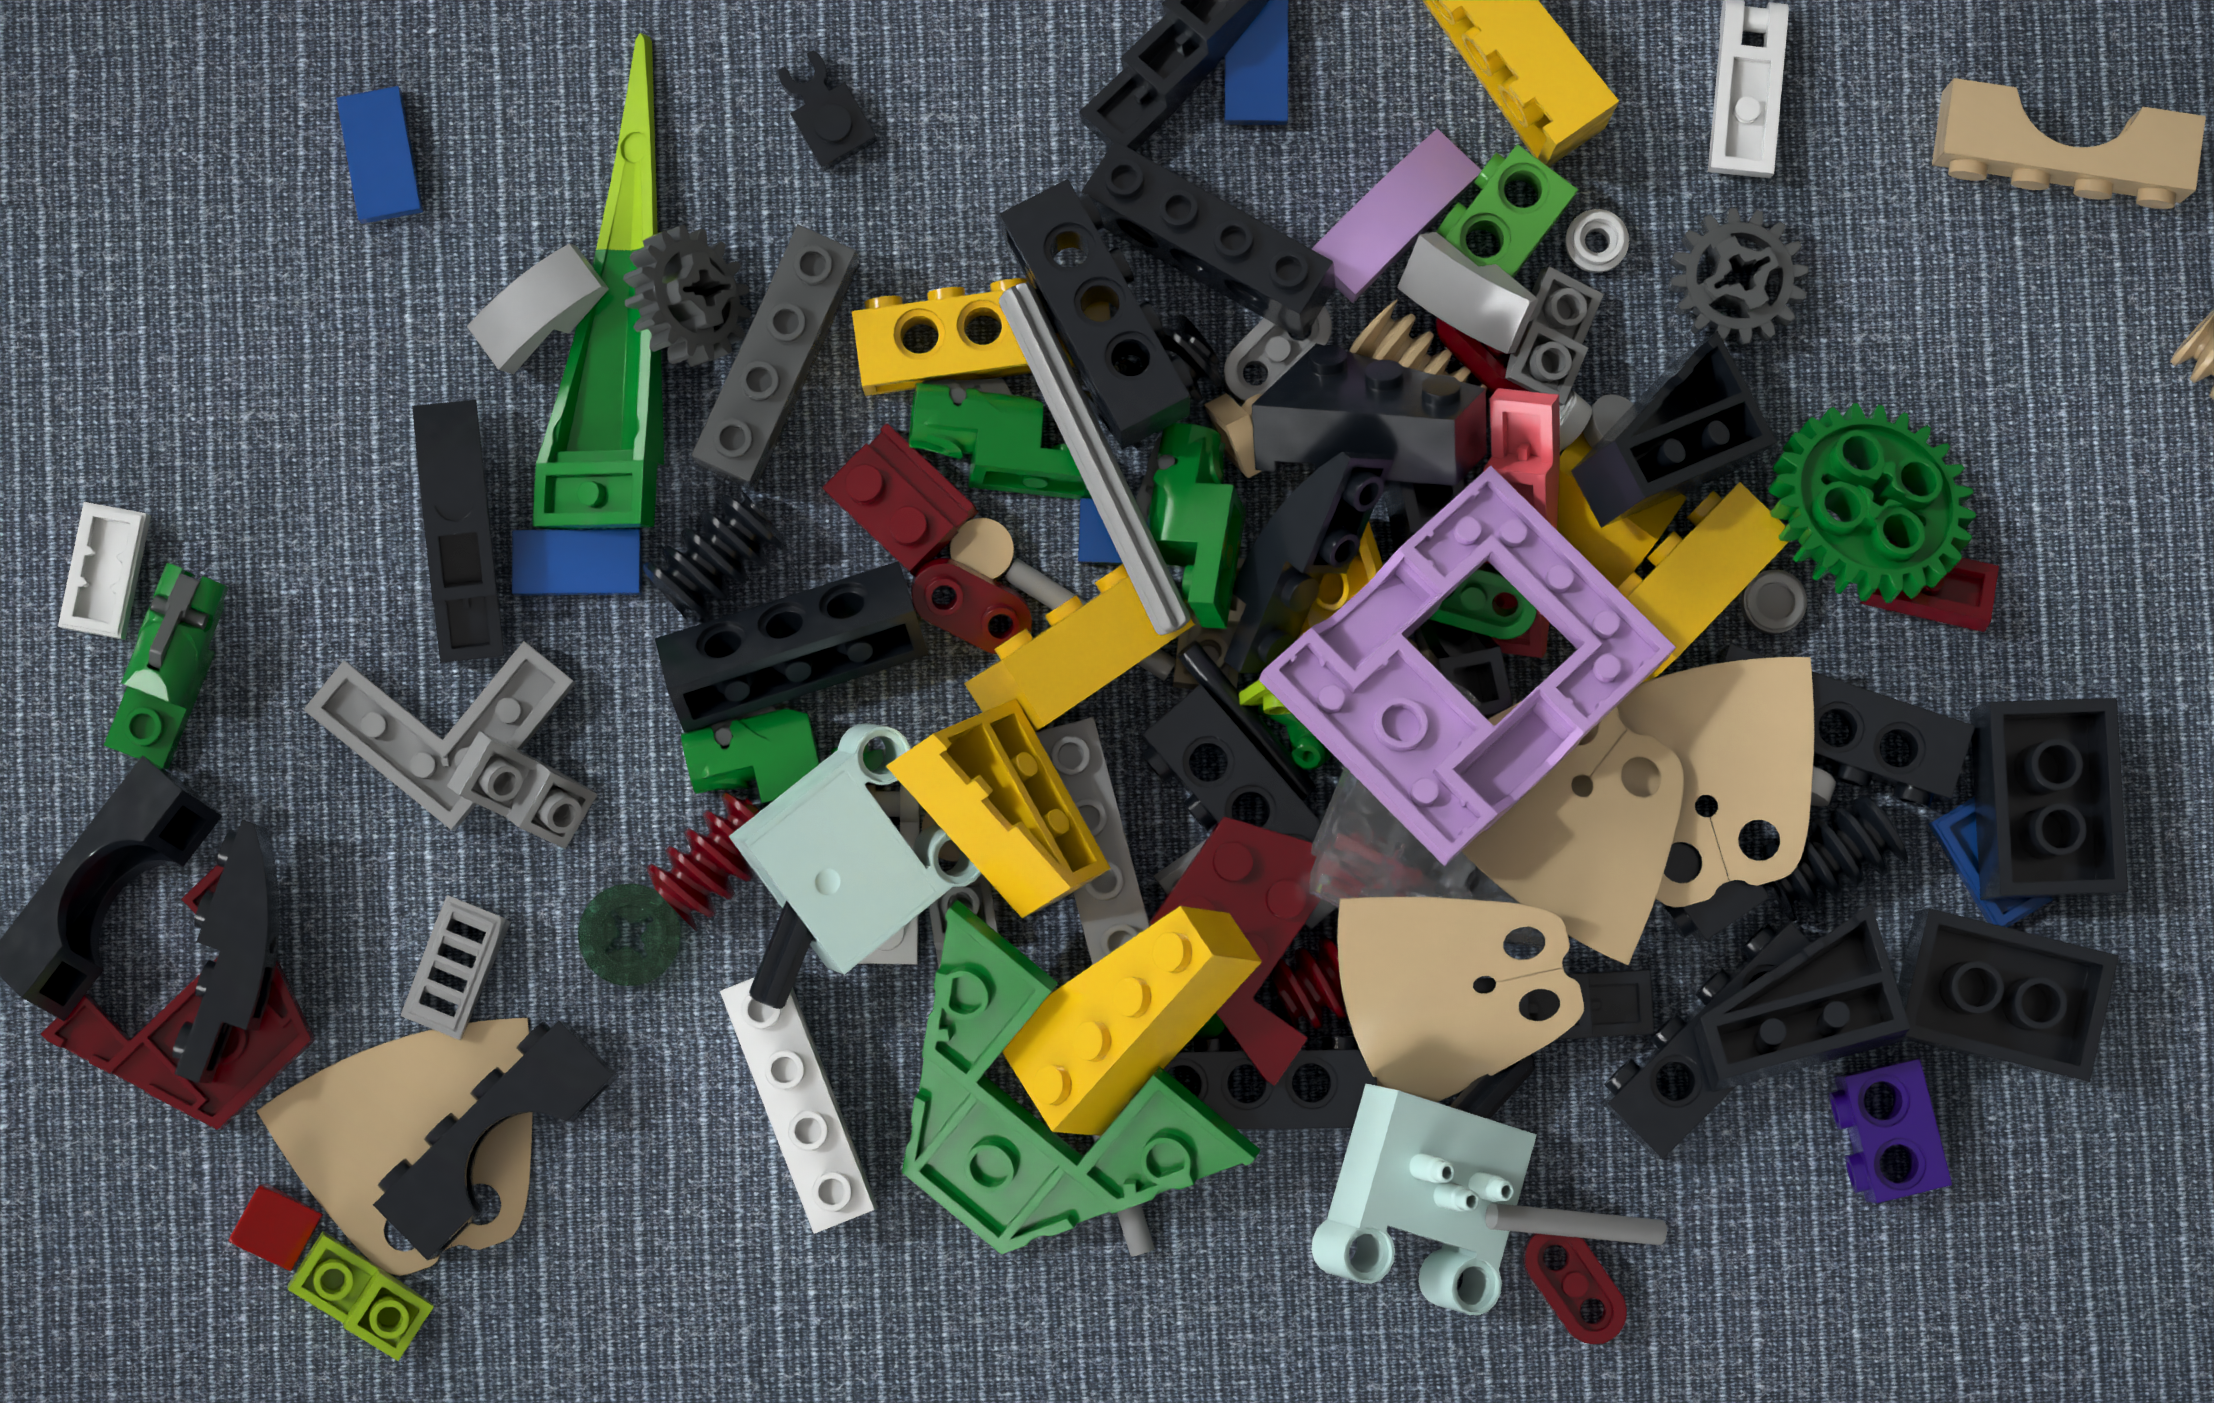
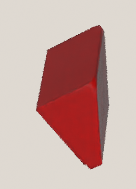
(275, 1226)

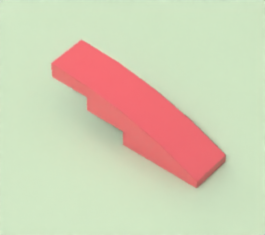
(1528, 458)

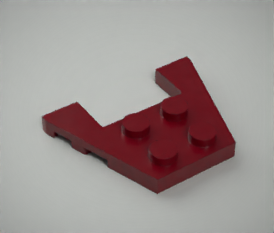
(1265, 889)
(146, 1060)

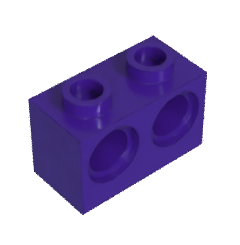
(1908, 1125)

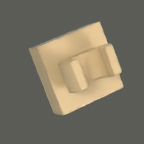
(1236, 430)

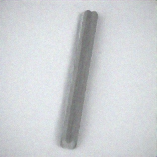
(1094, 459)

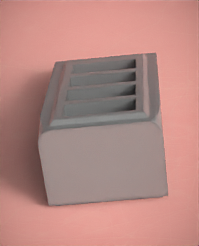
(442, 935)

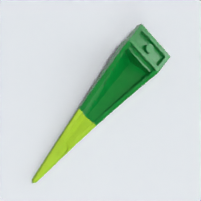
(609, 408)

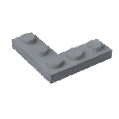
(413, 754)

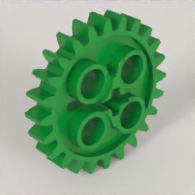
(1871, 503)

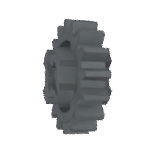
(1726, 253)
(687, 296)

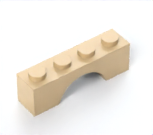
(1989, 133)

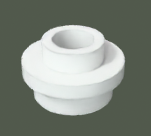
(1606, 224)

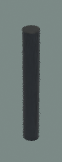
(1248, 721)

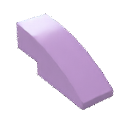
(1396, 213)

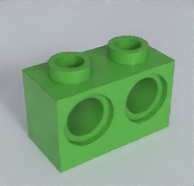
(1515, 228)

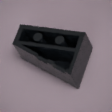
(1370, 405)

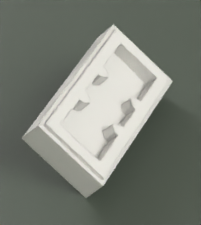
(104, 570)

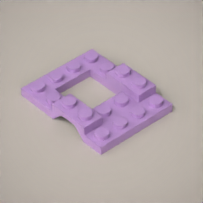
(1407, 725)

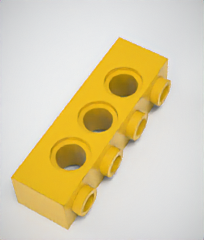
(891, 367)

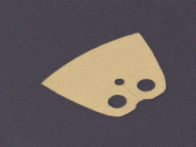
(1745, 742)
(1592, 855)
(1412, 993)
(376, 1109)

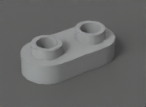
(1273, 350)

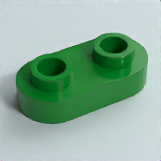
(1474, 607)

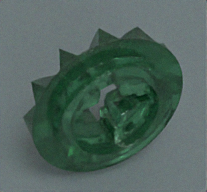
(599, 930)

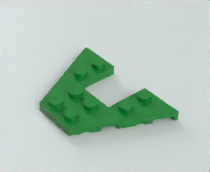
(997, 1160)

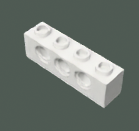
(801, 1108)

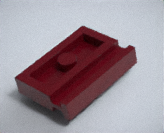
(900, 499)

